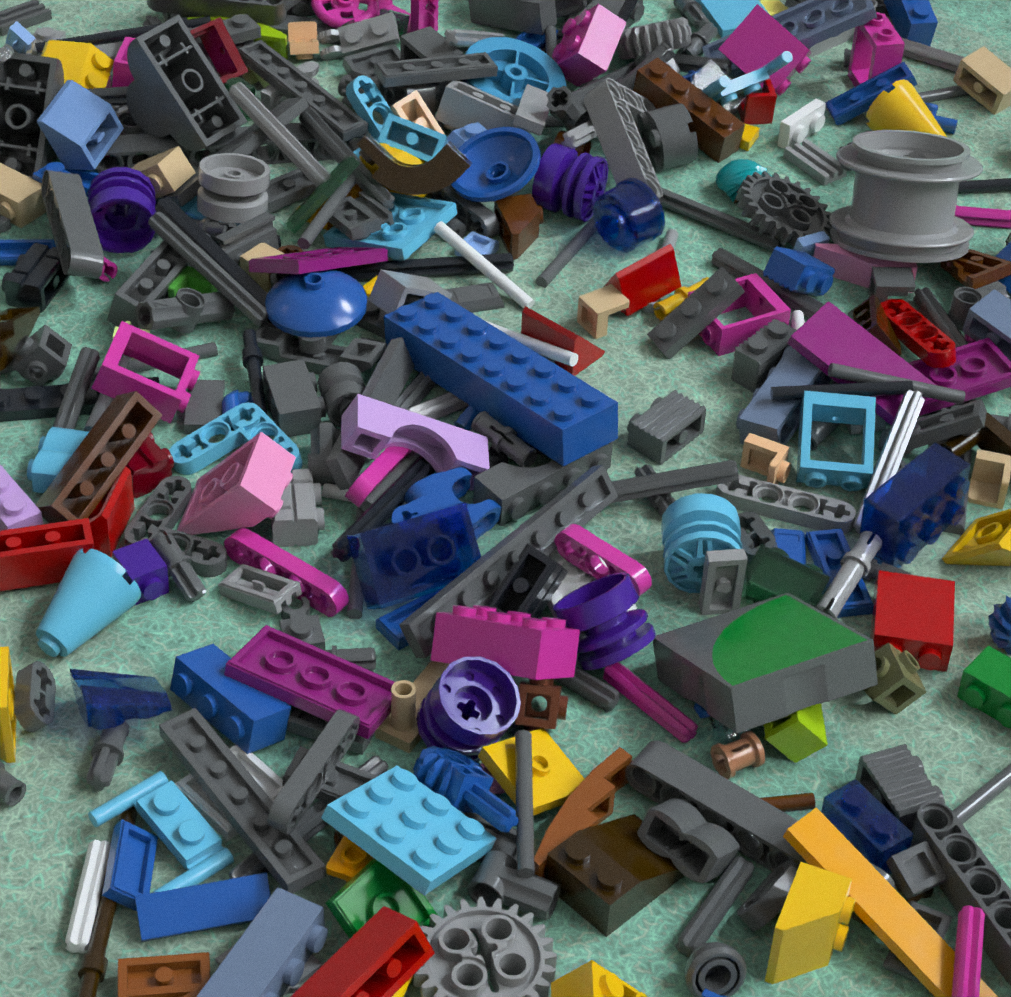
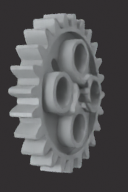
(519, 952)

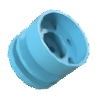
(689, 530)

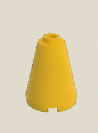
(902, 111)

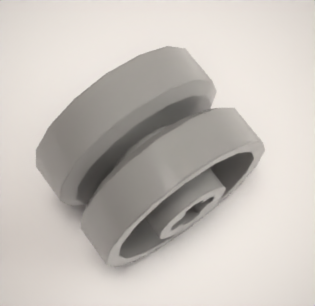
(232, 187)

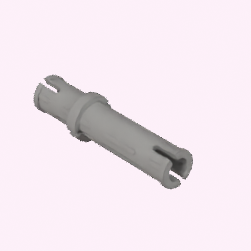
(854, 567)

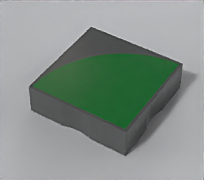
(765, 661)

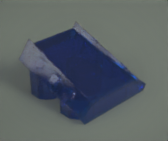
(112, 698)

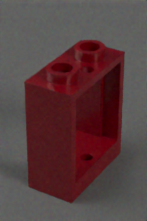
(215, 39)

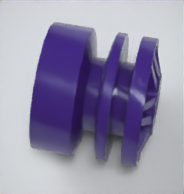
(569, 181)
(121, 207)
(607, 627)
(469, 706)

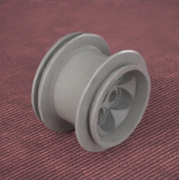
(905, 197)

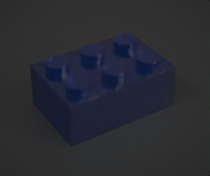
(916, 505)
(413, 555)

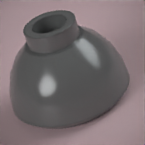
(715, 968)

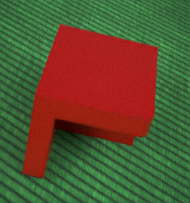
(759, 107)

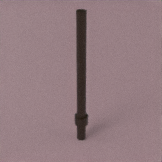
(94, 963)

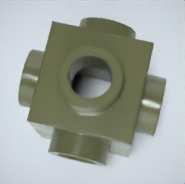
(897, 679)

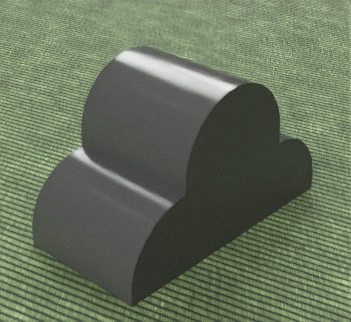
(178, 89)
(26, 90)

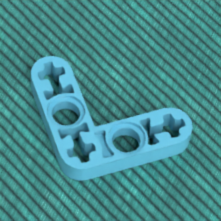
(359, 103)
(242, 432)

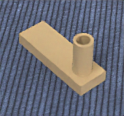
(401, 725)

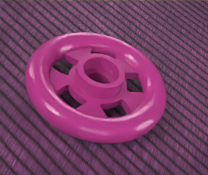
(345, 9)

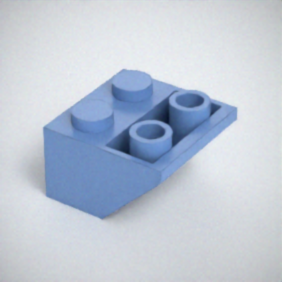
(79, 126)

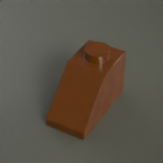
(518, 222)

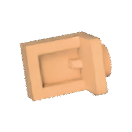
(303, 39)
(766, 458)

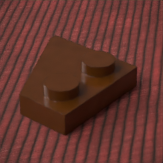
(977, 269)

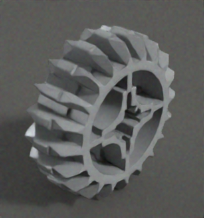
(647, 37)

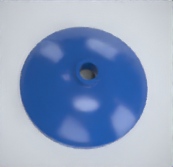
(501, 166)
(316, 303)

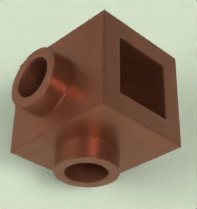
(555, 709)

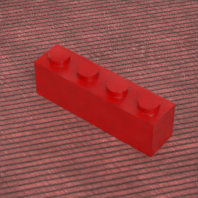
(41, 552)
(372, 960)

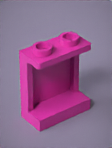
(761, 40)

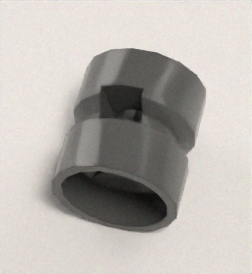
(338, 387)

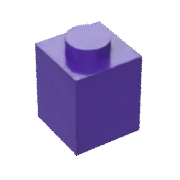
(145, 567)

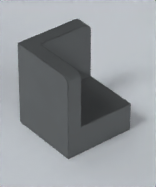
(891, 282)

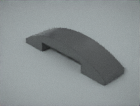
(285, 348)

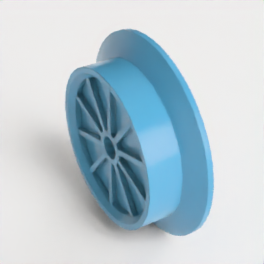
(517, 66)

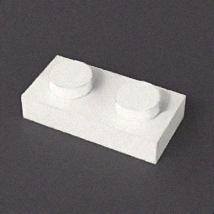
(802, 124)

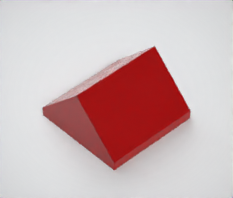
(648, 279)
(546, 330)
(113, 513)

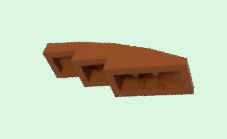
(586, 805)

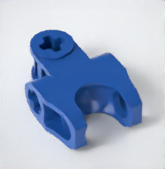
(439, 491)

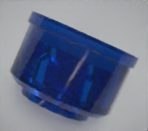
(629, 215)

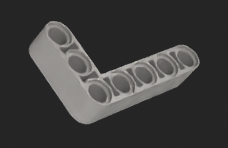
(614, 117)

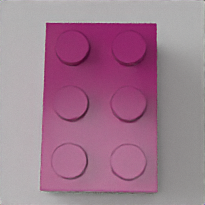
(512, 639)

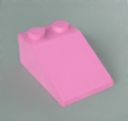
(240, 489)

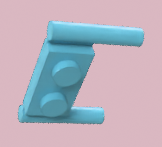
(726, 90)
(176, 824)

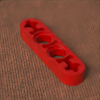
(920, 334)

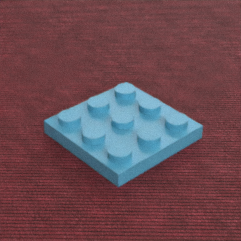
(412, 226)
(409, 829)

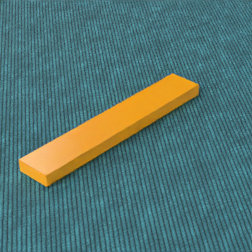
(879, 904)

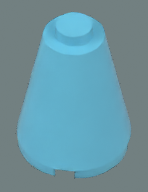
(85, 602)

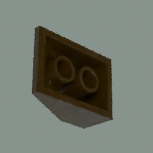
(609, 873)

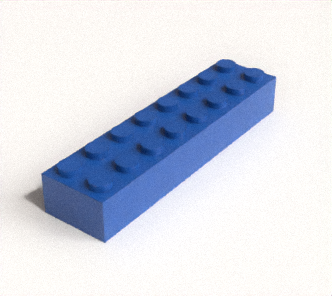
(504, 378)

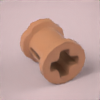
(738, 754)

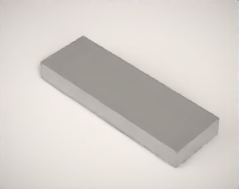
(532, 110)

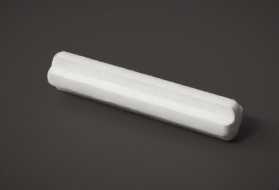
(87, 897)

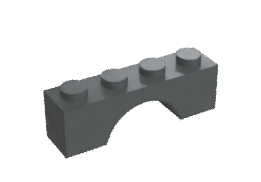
(526, 488)

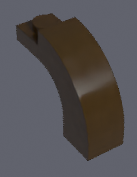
(414, 178)

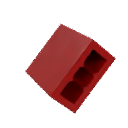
(915, 617)

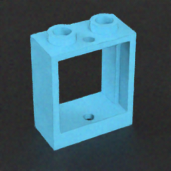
(836, 409)

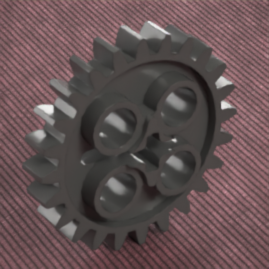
(782, 207)

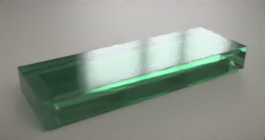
(321, 194)

